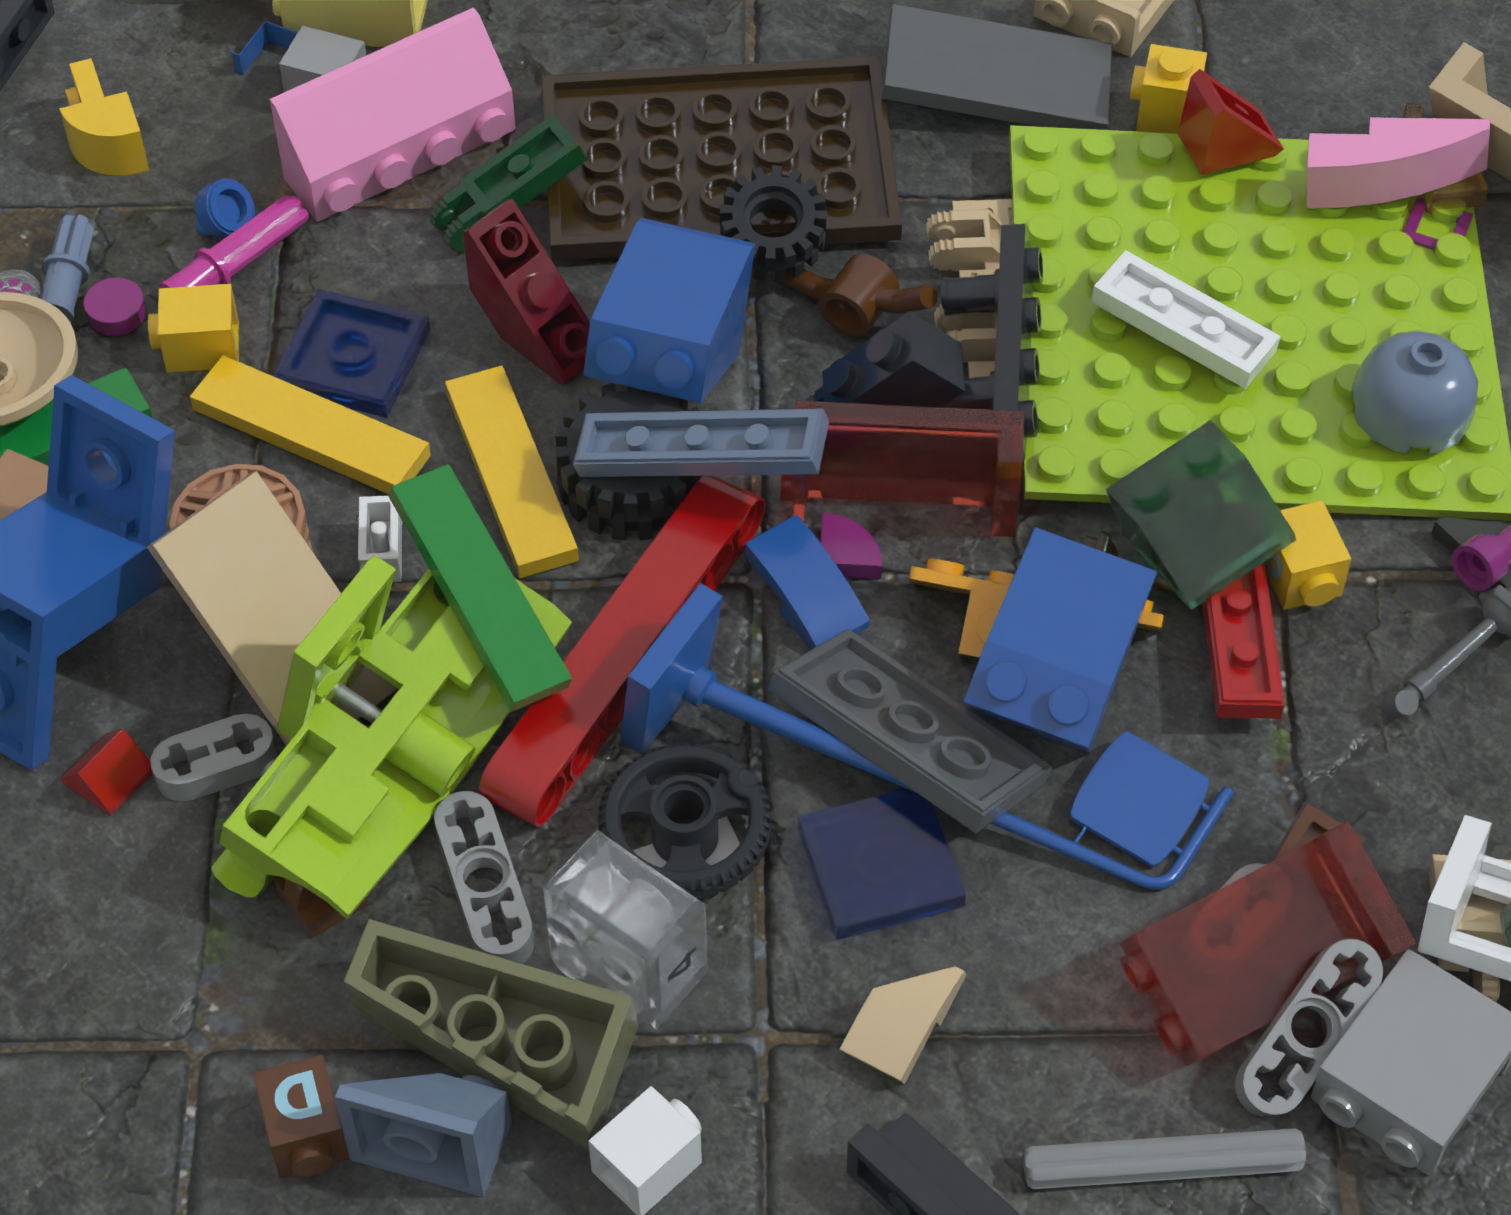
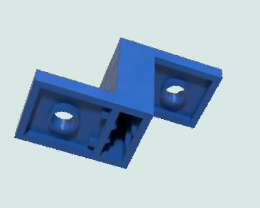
(77, 551)

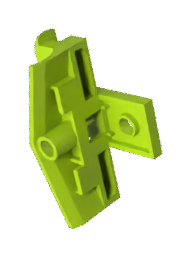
(356, 796)

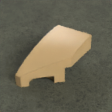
(900, 1019)

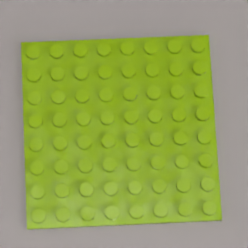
(1312, 275)

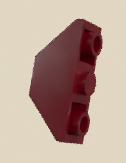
(525, 293)

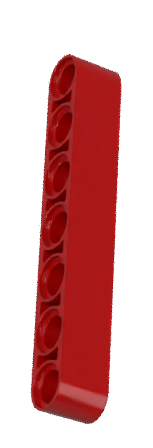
(567, 729)

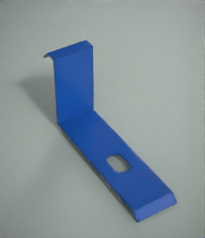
(266, 33)

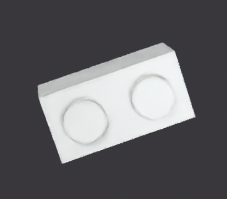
(380, 533)

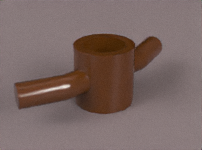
(860, 294)

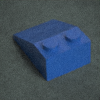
(1060, 640)

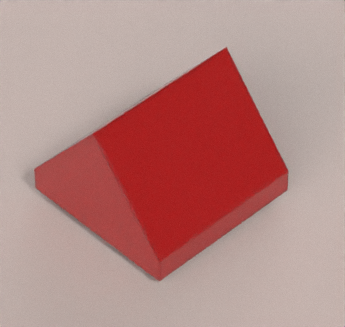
(109, 771)

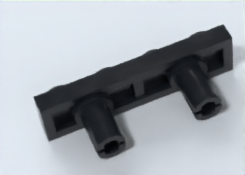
(1018, 316)

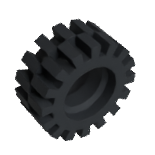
(783, 195)

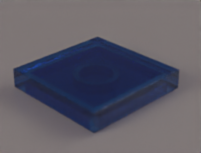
(354, 351)
(880, 862)

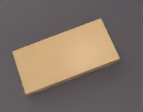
(254, 589)

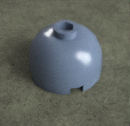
(1415, 392)

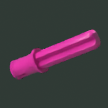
(242, 246)

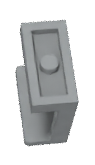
(1415, 1062)

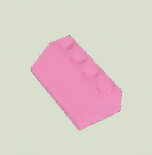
(392, 115)

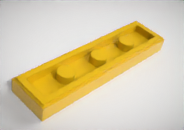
(309, 425)
(511, 472)

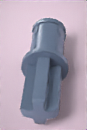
(66, 265)

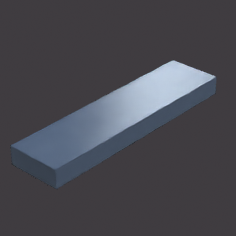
(702, 443)

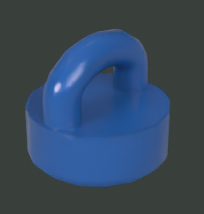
(223, 208)

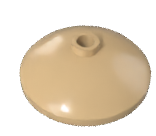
(35, 354)

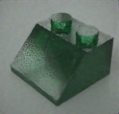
(1200, 514)

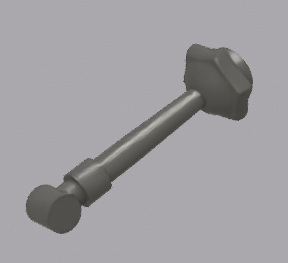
(1497, 618)

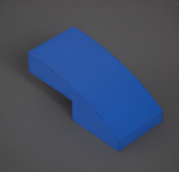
(807, 581)

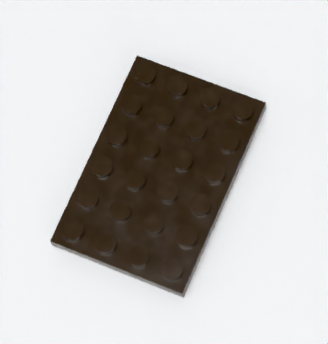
(680, 136)

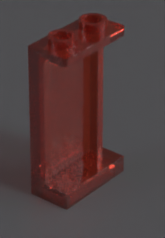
(917, 459)
(1246, 947)

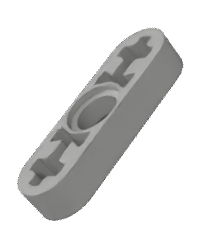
(488, 854)
(1323, 976)

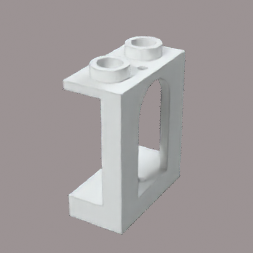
(1463, 874)

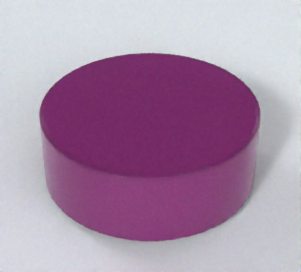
(115, 306)

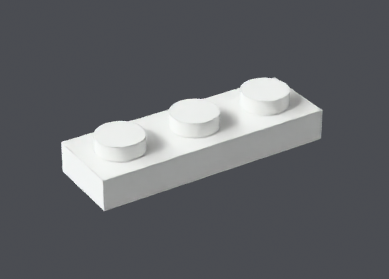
(1185, 319)

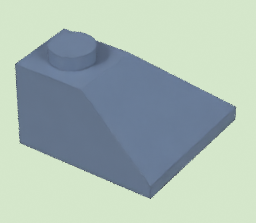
(427, 1127)

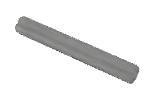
(1164, 1158)

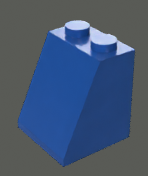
(671, 311)

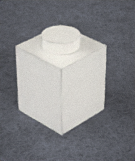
(647, 1150)

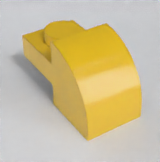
(101, 128)

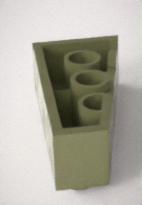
(525, 1029)

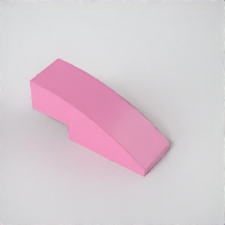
(1394, 160)

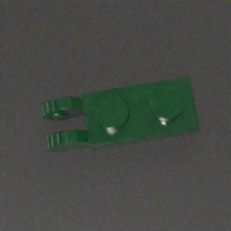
(515, 172)

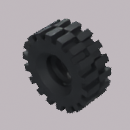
(618, 502)

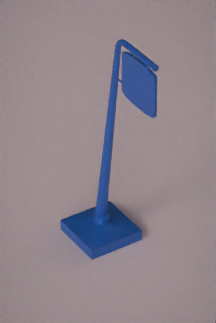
(1130, 797)

